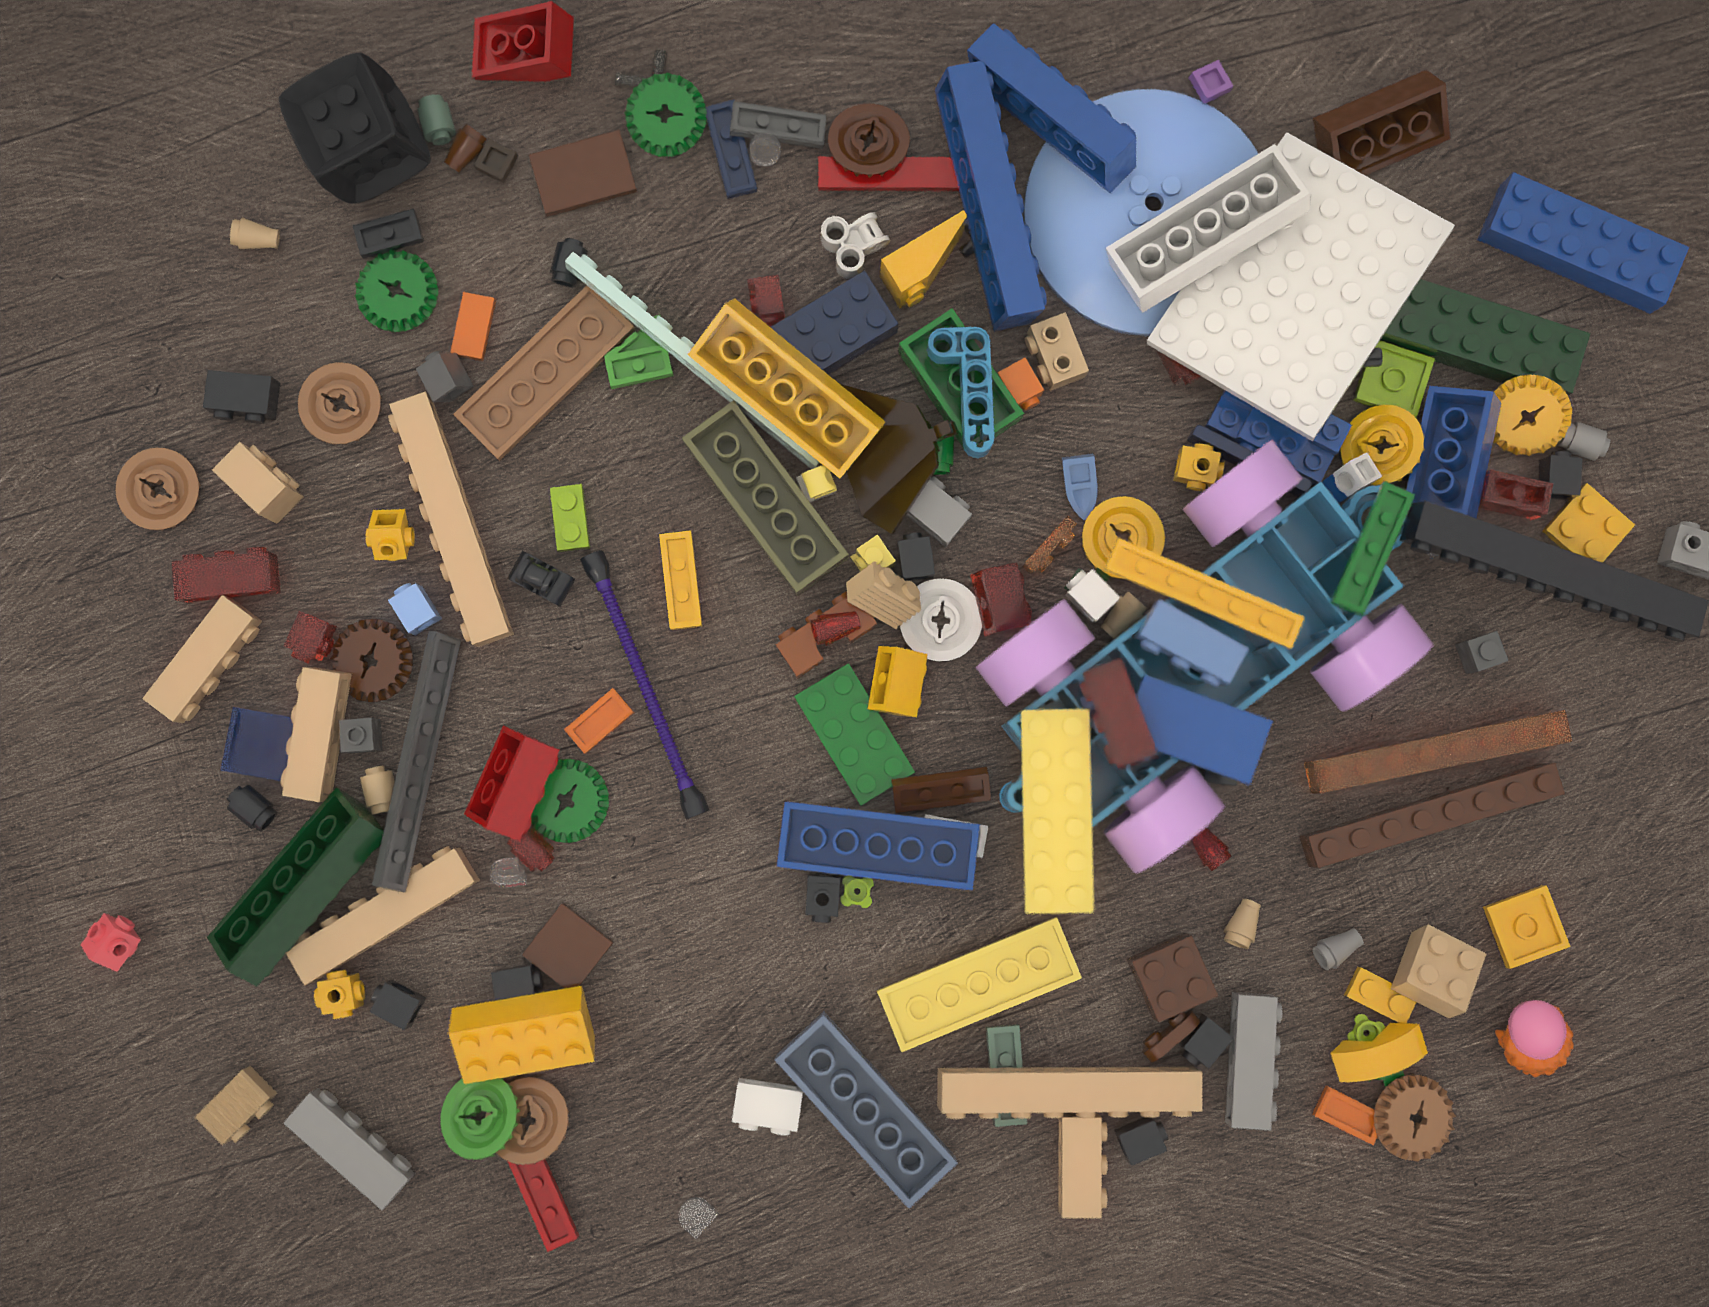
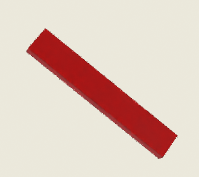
(911, 175)

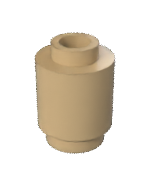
(378, 789)

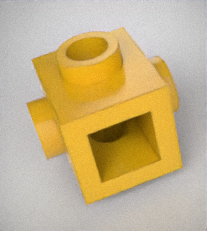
(1188, 472)
(389, 535)
(350, 989)

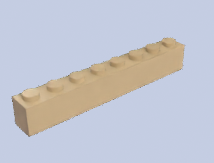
(450, 519)
(1069, 1090)

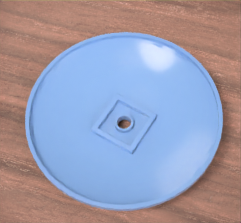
(1075, 219)

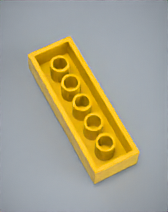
(786, 387)

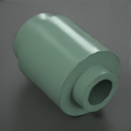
(436, 119)

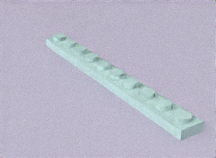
(660, 332)

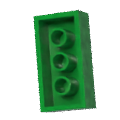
(942, 381)

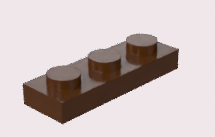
(941, 789)

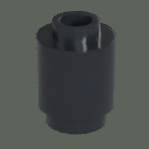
(558, 269)
(251, 807)

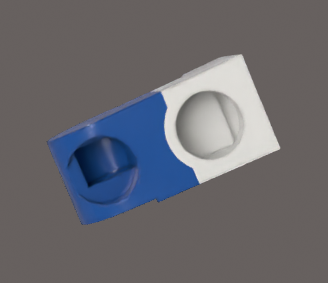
(1352, 477)

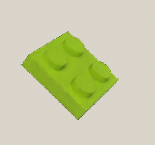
(1397, 381)

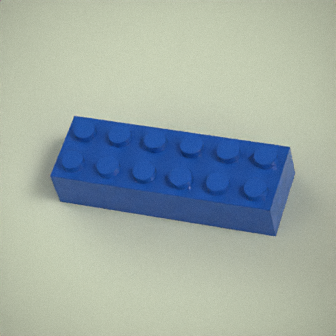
(1056, 109)
(1583, 243)
(878, 845)

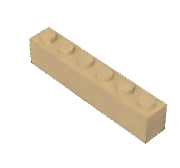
(381, 916)

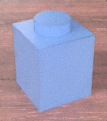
(414, 608)

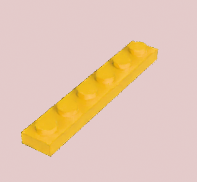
(1204, 593)

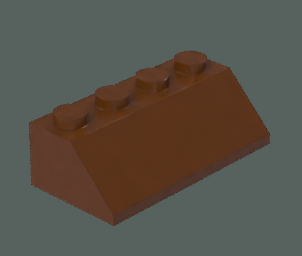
(1386, 124)

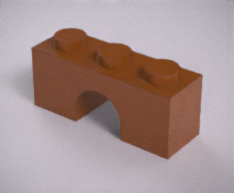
(800, 647)

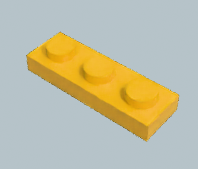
(680, 580)

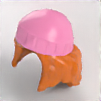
(1536, 1038)

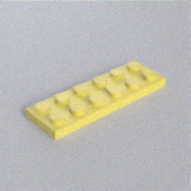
(1057, 811)
(979, 984)

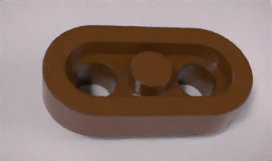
(1158, 1043)

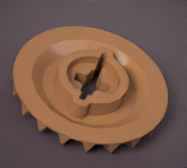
(335, 382)
(137, 498)
(1393, 1121)
(551, 1122)

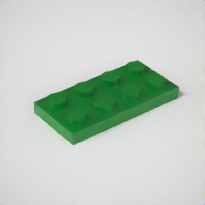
(854, 734)

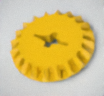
(1551, 418)
(1398, 428)
(1121, 515)

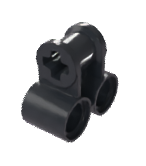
(541, 578)

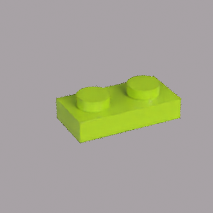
(570, 518)

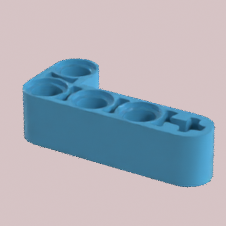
(970, 392)

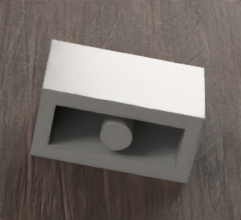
(939, 512)

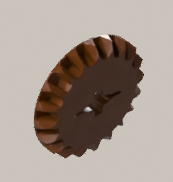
(855, 126)
(389, 648)

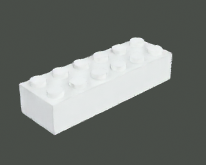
(1209, 228)

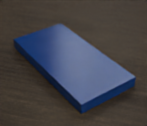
(1202, 729)

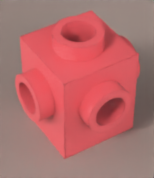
(111, 941)

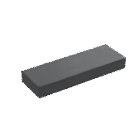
(785, 124)

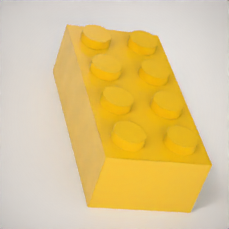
(522, 1034)

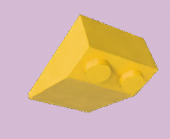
(915, 265)

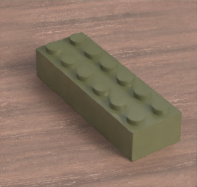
(765, 498)

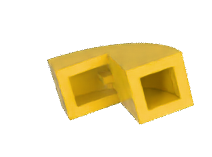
(1388, 1053)

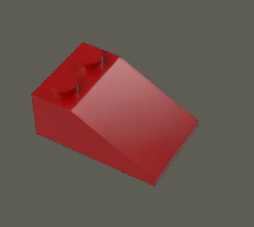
(524, 44)

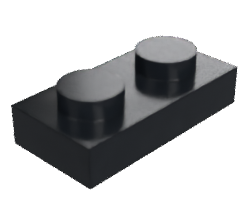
(388, 233)

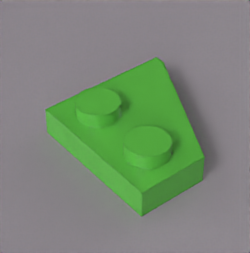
(637, 361)

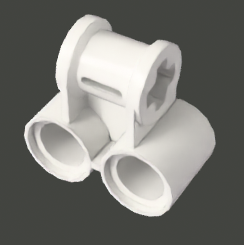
(859, 239)

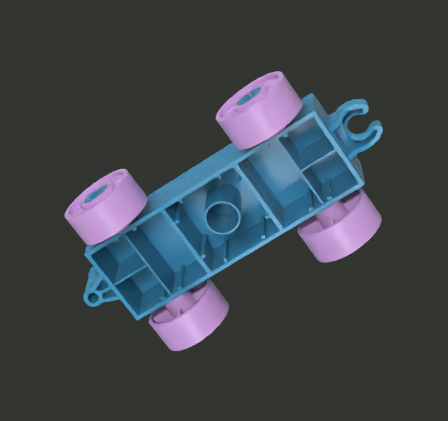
(1286, 559)

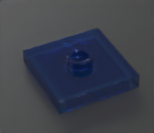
(257, 744)

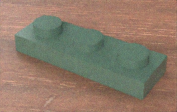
(1005, 1052)

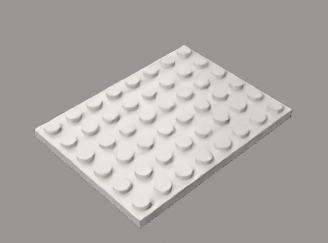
(1309, 301)

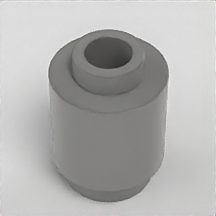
(1585, 441)

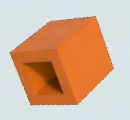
(1022, 384)

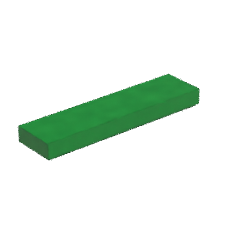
(1372, 548)

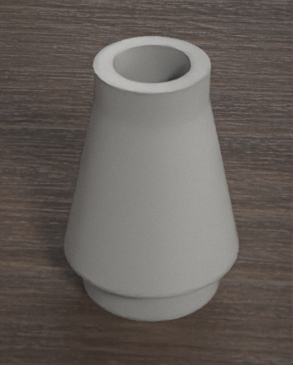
(1336, 949)

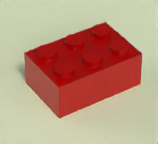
(512, 783)

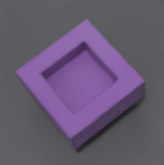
(1211, 82)

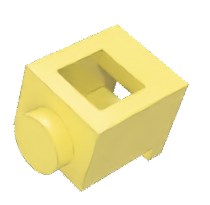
(873, 551)

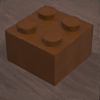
(1172, 977)

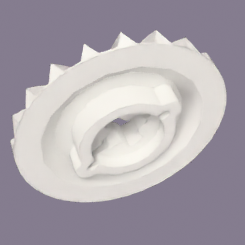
(955, 637)

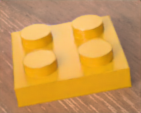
(1589, 525)
(1526, 926)

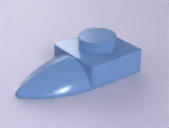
(1080, 483)

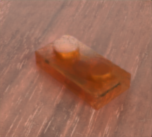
(1060, 536)

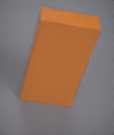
(473, 326)
(599, 721)
(1346, 1114)

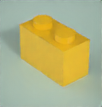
(897, 681)

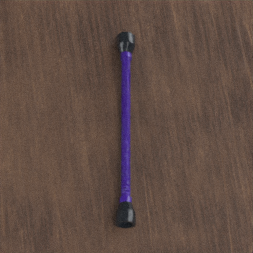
(598, 570)

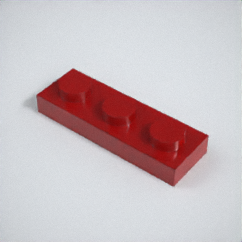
(545, 1203)

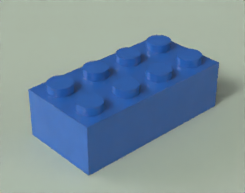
(1457, 447)

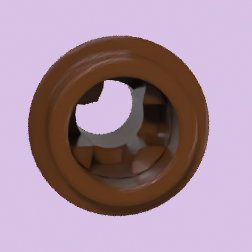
(465, 148)

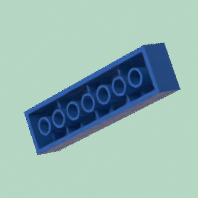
(990, 195)

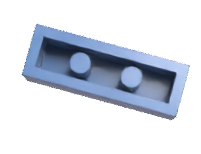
(1191, 644)

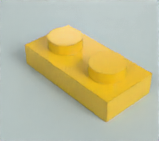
(1377, 995)

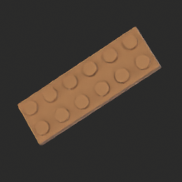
(543, 372)

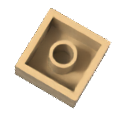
(258, 483)
(1438, 971)

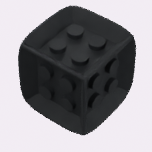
(354, 128)

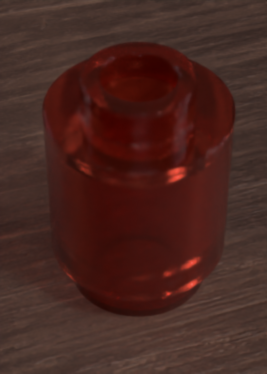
(532, 850)

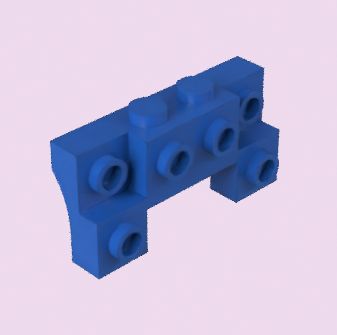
(1254, 429)

